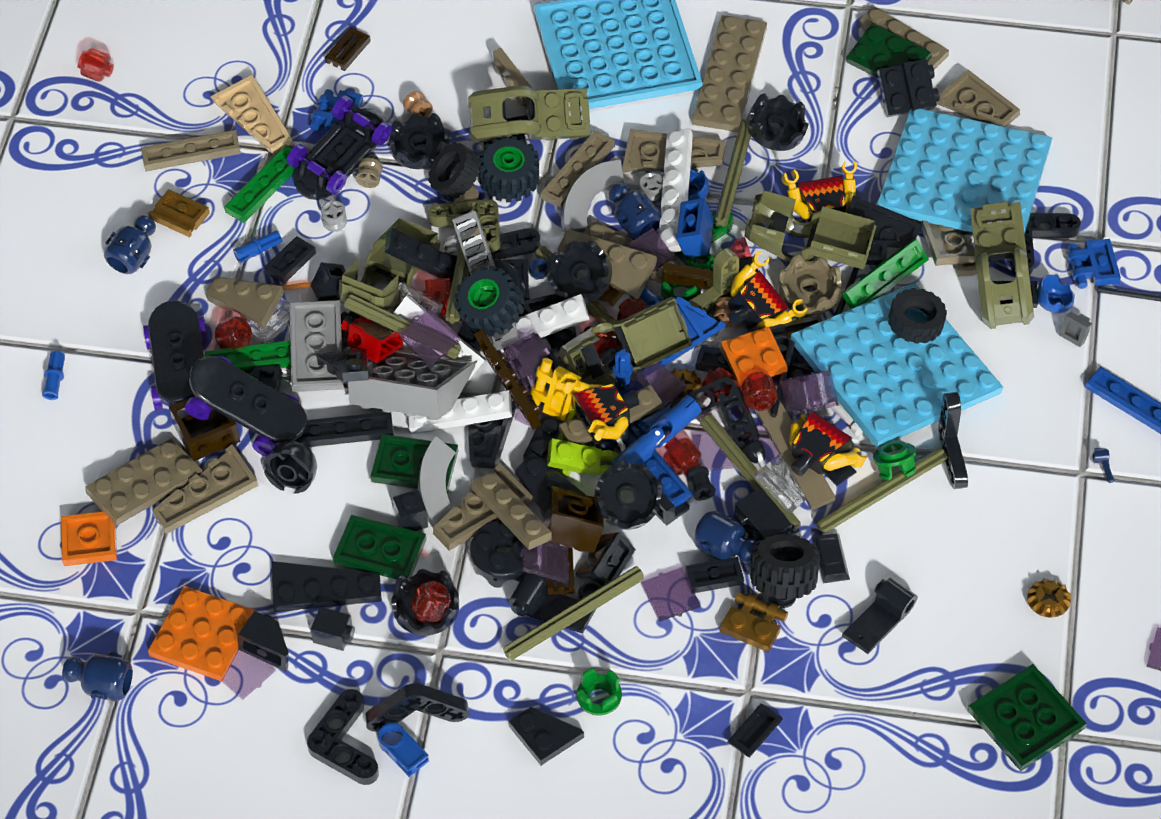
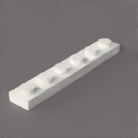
(675, 184)

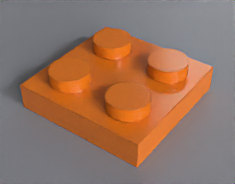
(754, 353)
(88, 539)

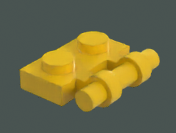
(557, 402)

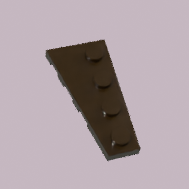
(508, 379)

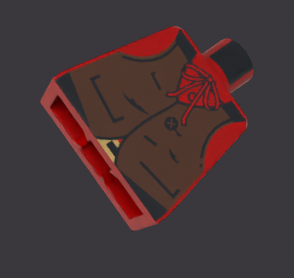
(371, 336)

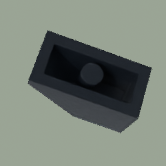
(264, 640)

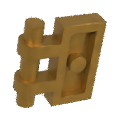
(751, 628)

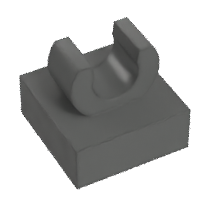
(1075, 328)

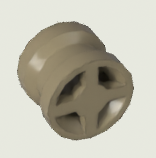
(369, 172)

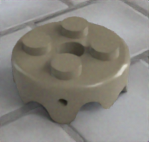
(810, 273)

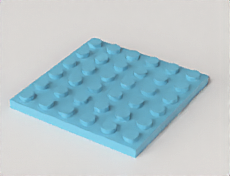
(617, 49)
(960, 164)
(891, 382)

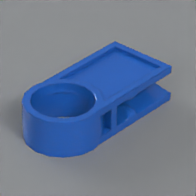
(406, 753)

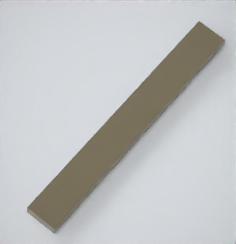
(811, 483)

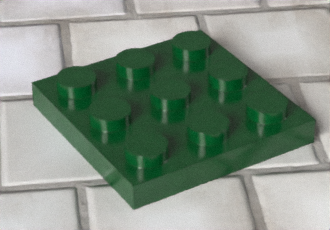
(1026, 717)

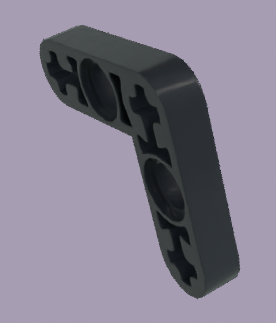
(1034, 231)
(524, 246)
(726, 403)
(948, 432)
(416, 698)
(334, 743)

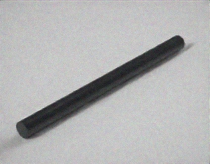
(851, 280)
(1126, 293)
(782, 376)

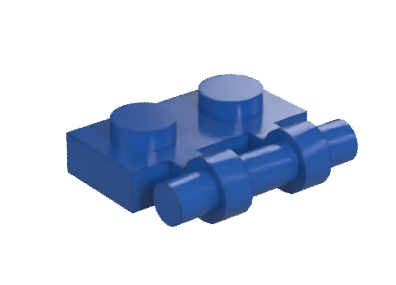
(328, 101)
(1101, 261)

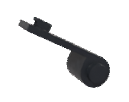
(532, 600)
(890, 607)

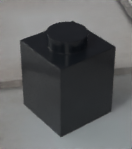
(326, 281)
(410, 511)
(332, 629)

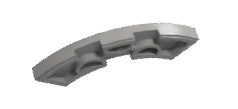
(584, 190)
(433, 480)

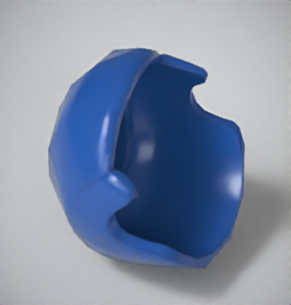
(698, 185)
(1054, 295)

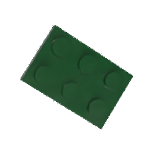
(882, 50)
(400, 460)
(379, 548)

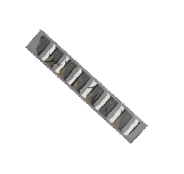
(478, 255)

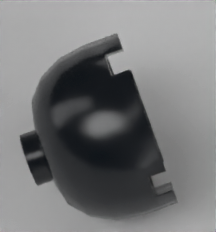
(291, 466)

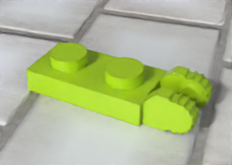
(578, 457)

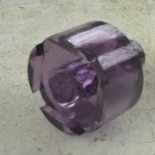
(526, 356)
(809, 392)

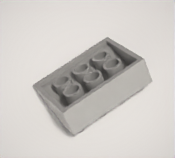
(410, 386)

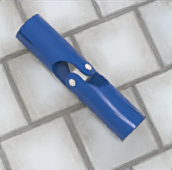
(674, 420)

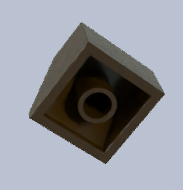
(573, 520)

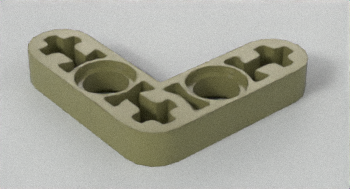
(443, 214)
(724, 270)

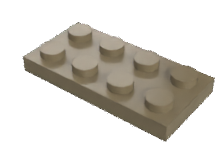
(143, 481)

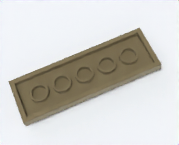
(729, 73)

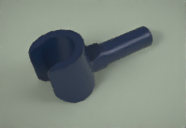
(1101, 455)

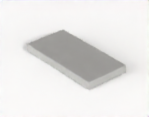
(314, 330)

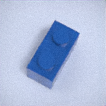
(695, 228)

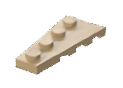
(254, 113)

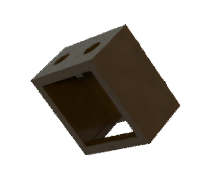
(204, 436)

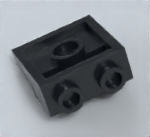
(908, 88)

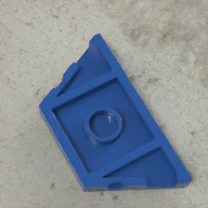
(699, 327)

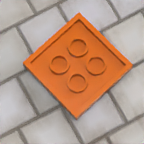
(200, 633)

